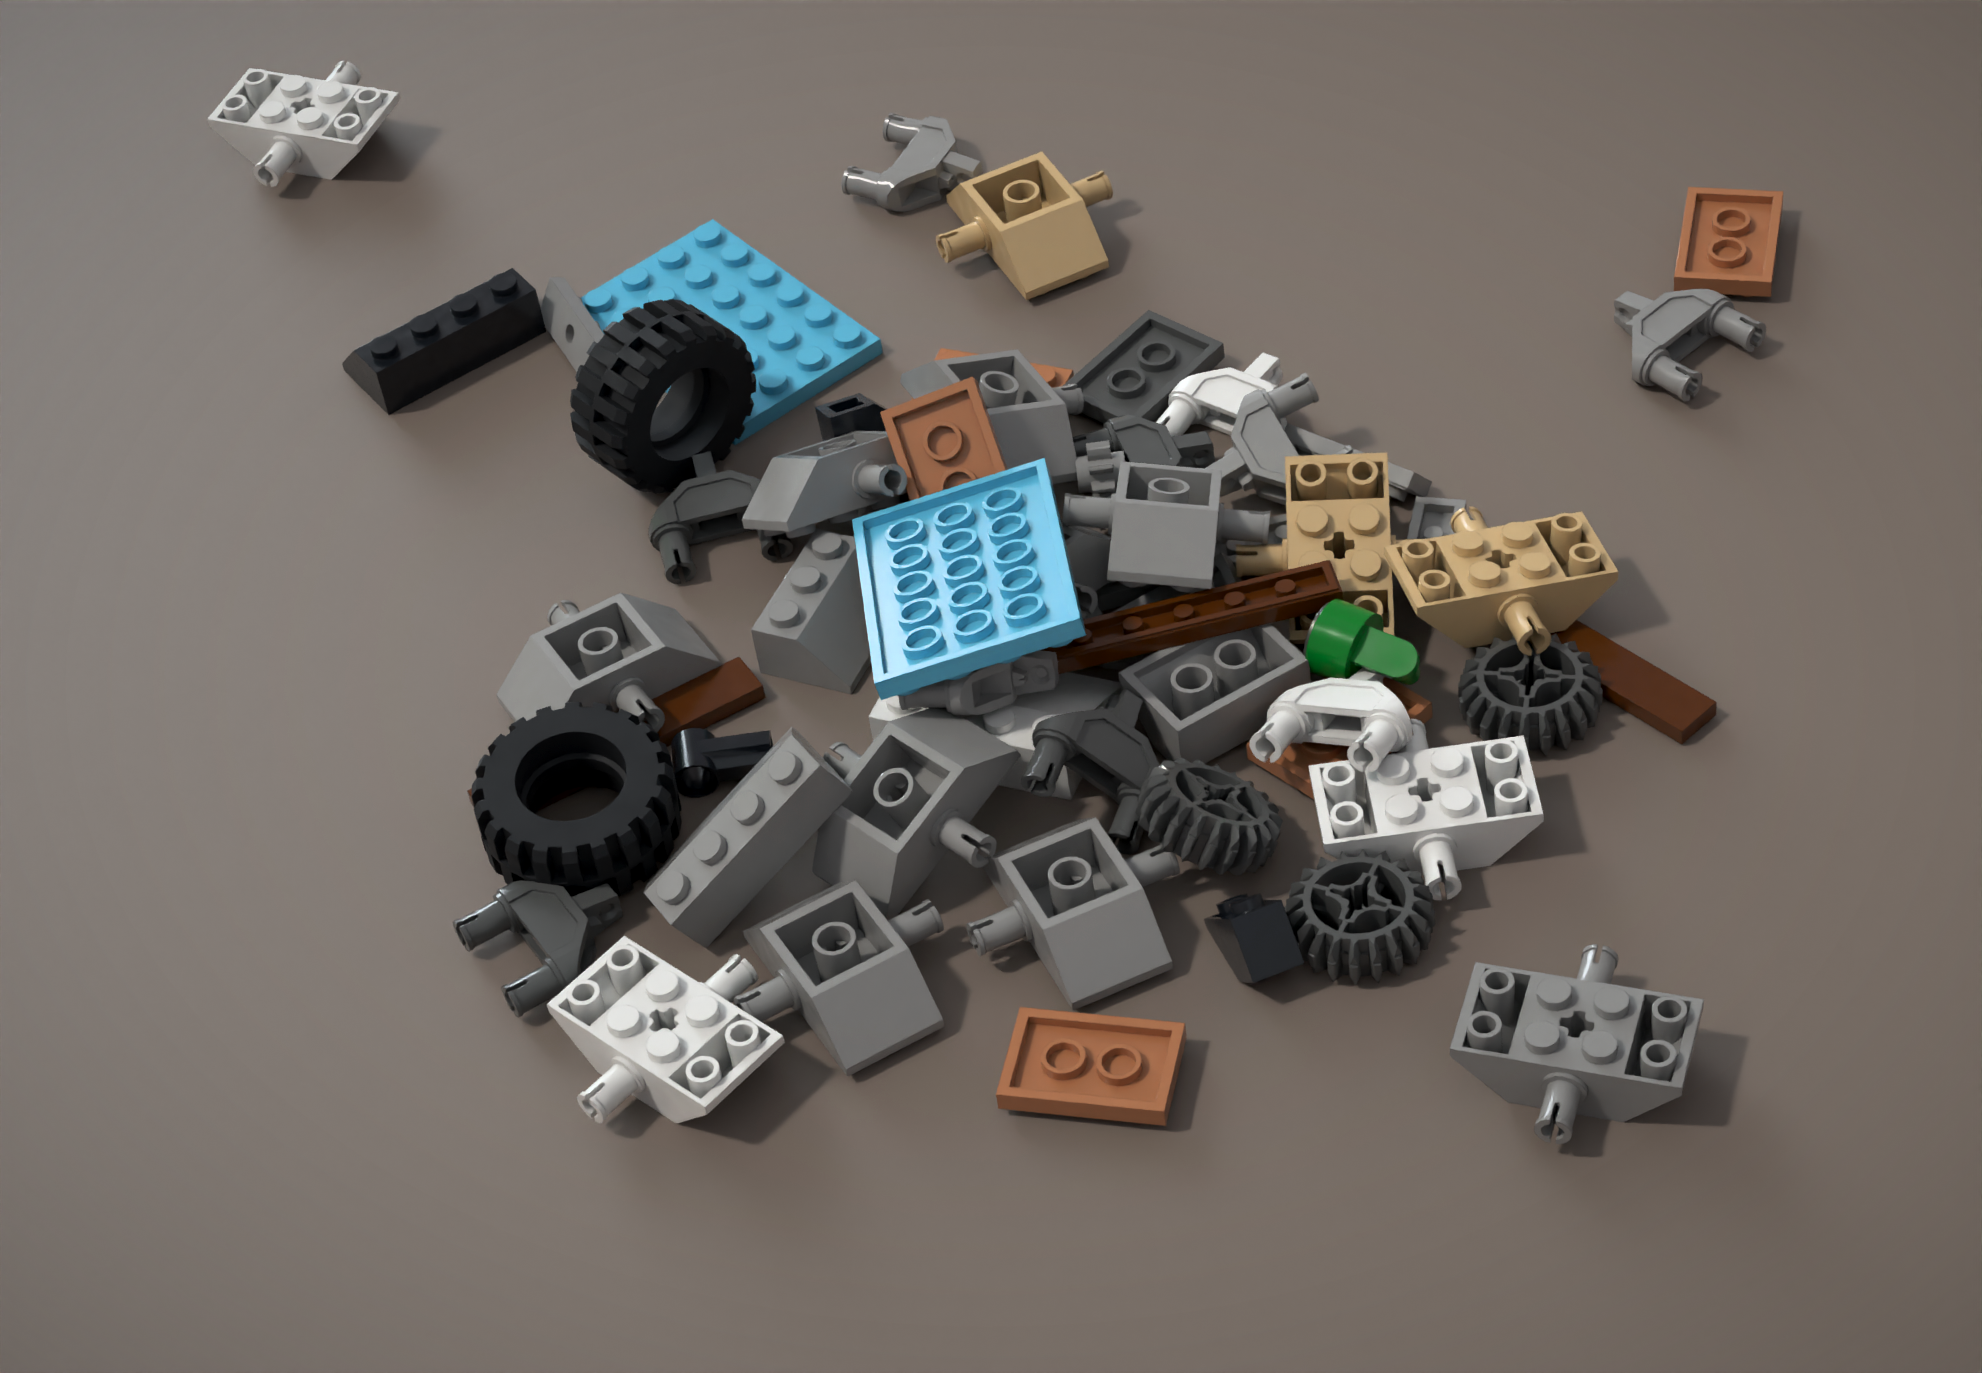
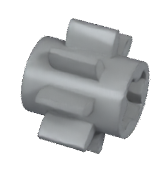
(1099, 469)

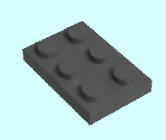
(1144, 368)

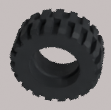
(630, 373)
(567, 752)

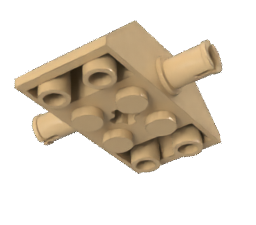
(1029, 224)
(1339, 515)
(1504, 578)

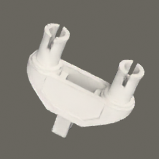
(1216, 395)
(1337, 712)

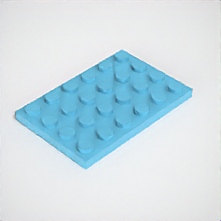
(791, 331)
(965, 579)

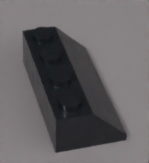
(447, 341)

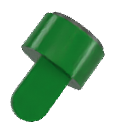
(1352, 638)

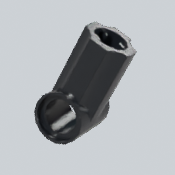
(704, 760)

